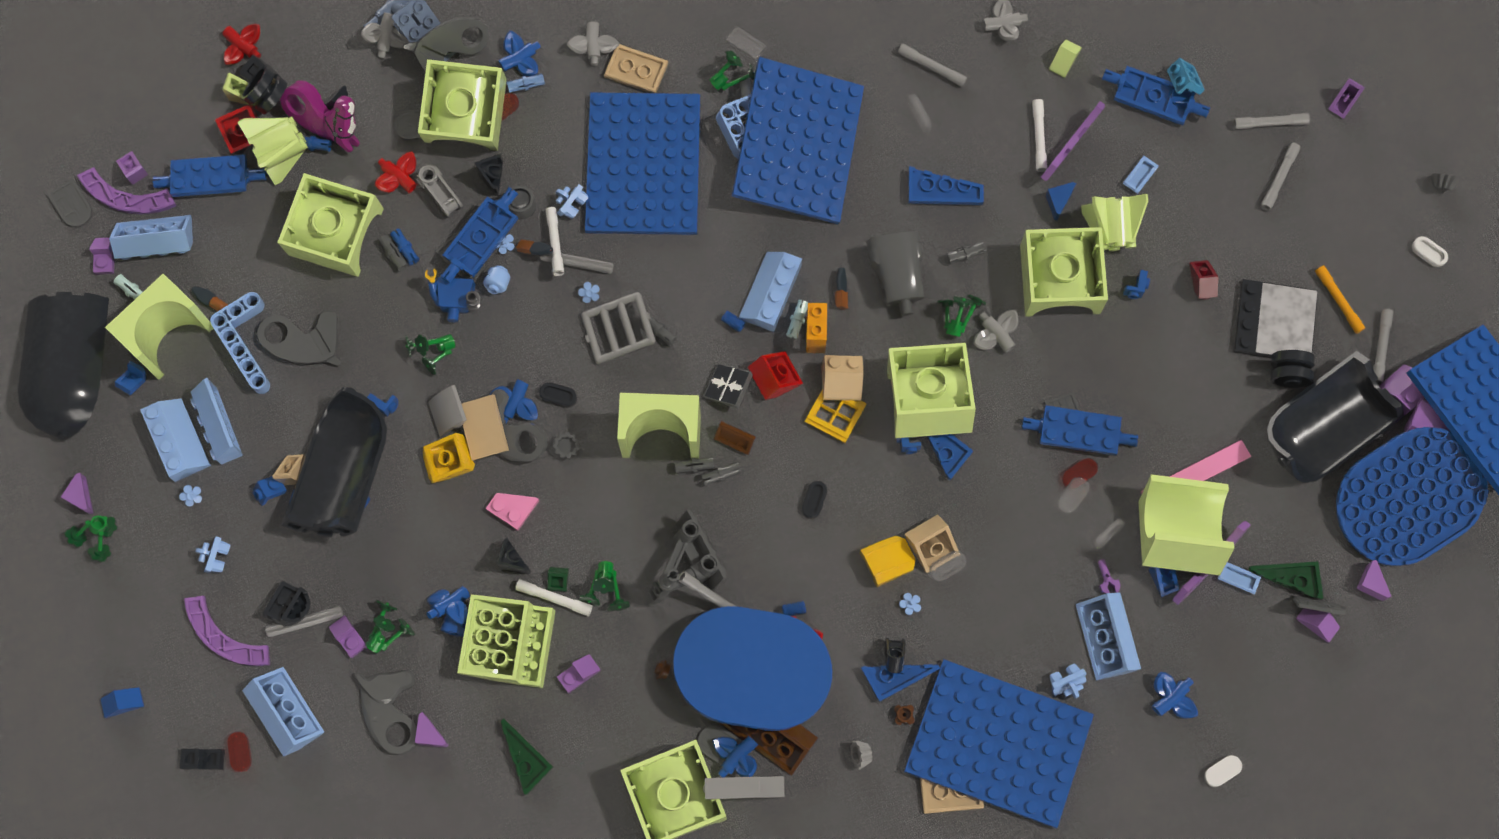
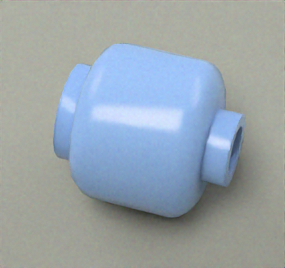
(496, 279)

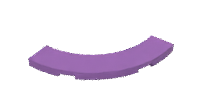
(1072, 142)
(125, 201)
(1199, 577)
(218, 641)

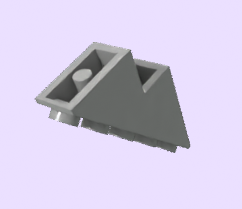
(744, 787)

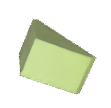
(1065, 58)
(234, 88)

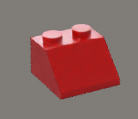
(231, 130)
(774, 374)

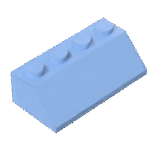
(152, 237)
(771, 290)
(215, 422)
(175, 438)
(1108, 636)
(282, 711)

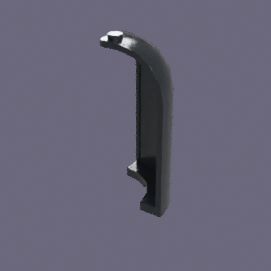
(62, 361)
(1332, 420)
(338, 467)

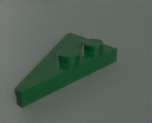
(1301, 577)
(528, 761)

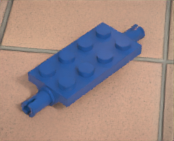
(1154, 95)
(209, 176)
(480, 236)
(1080, 430)

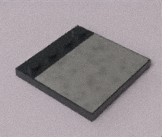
(1274, 318)

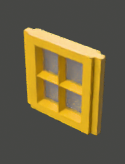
(835, 416)

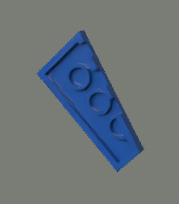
(938, 189)

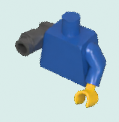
(454, 296)

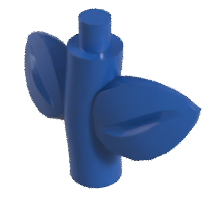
(519, 55)
(517, 403)
(448, 604)
(1174, 696)
(736, 756)

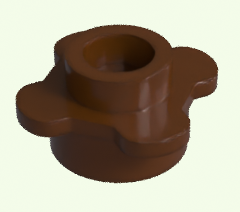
(662, 670)
(909, 714)

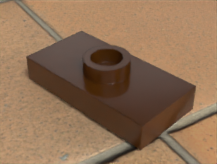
(734, 437)

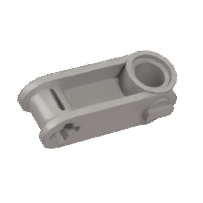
(438, 189)

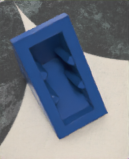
(1058, 197)
(1165, 580)
(121, 701)

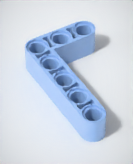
(733, 122)
(237, 343)

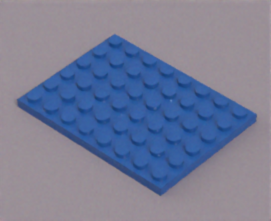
(798, 141)
(643, 163)
(1464, 393)
(999, 743)

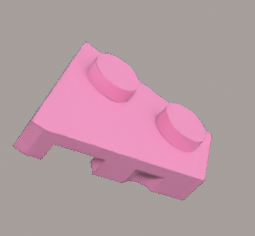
(512, 508)

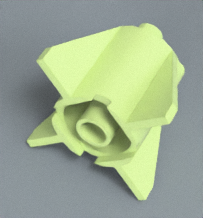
(275, 144)
(1118, 219)

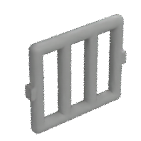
(633, 345)

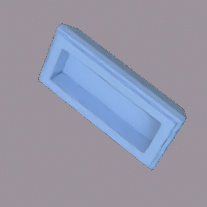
(1140, 174)
(1240, 578)

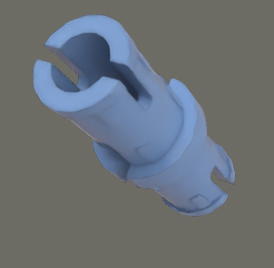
(525, 83)

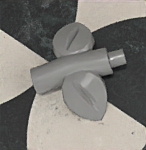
(1004, 20)
(384, 35)
(592, 43)
(997, 331)

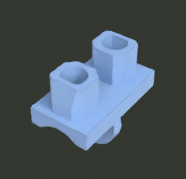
(577, 195)
(217, 547)
(1070, 684)

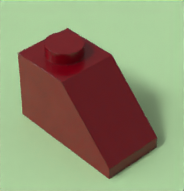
(1204, 279)

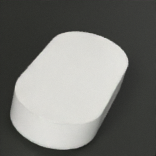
(1429, 251)
(1223, 771)

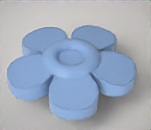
(506, 243)
(589, 293)
(190, 495)
(910, 603)

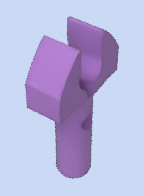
(1107, 578)

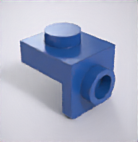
(1141, 284)
(131, 379)
(385, 408)
(909, 448)
(268, 489)

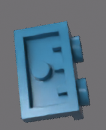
(1185, 77)

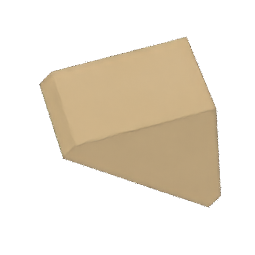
(289, 469)

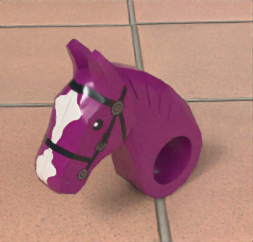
(331, 124)

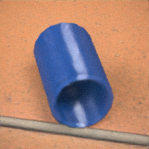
(733, 321)
(794, 610)

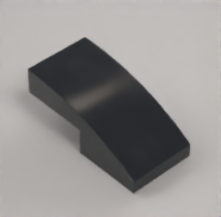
(202, 759)

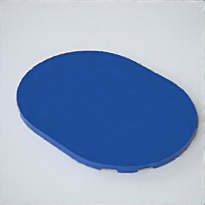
(1410, 497)
(752, 668)

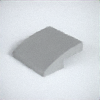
(447, 411)

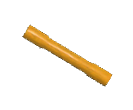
(1352, 318)

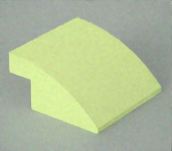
(506, 641)

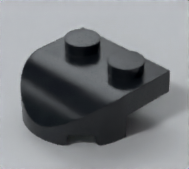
(288, 605)

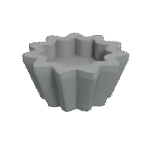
(860, 754)

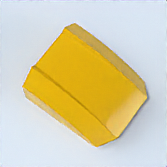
(447, 458)
(888, 559)

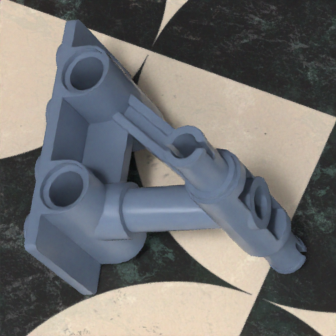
(410, 18)

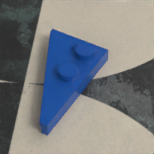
(950, 452)
(887, 684)

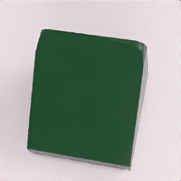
(557, 579)

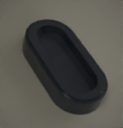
(558, 394)
(814, 499)

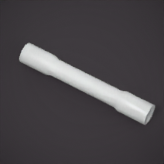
(1038, 114)
(552, 222)
(533, 590)

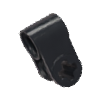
(895, 655)

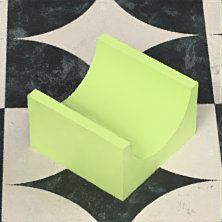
(462, 103)
(328, 224)
(1063, 269)
(152, 317)
(931, 390)
(650, 412)
(1183, 525)
(671, 793)

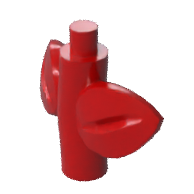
(241, 43)
(397, 174)

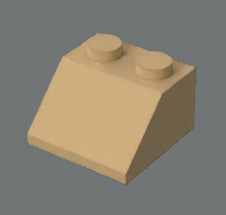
(842, 377)
(931, 541)

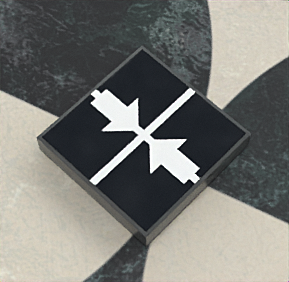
(728, 385)

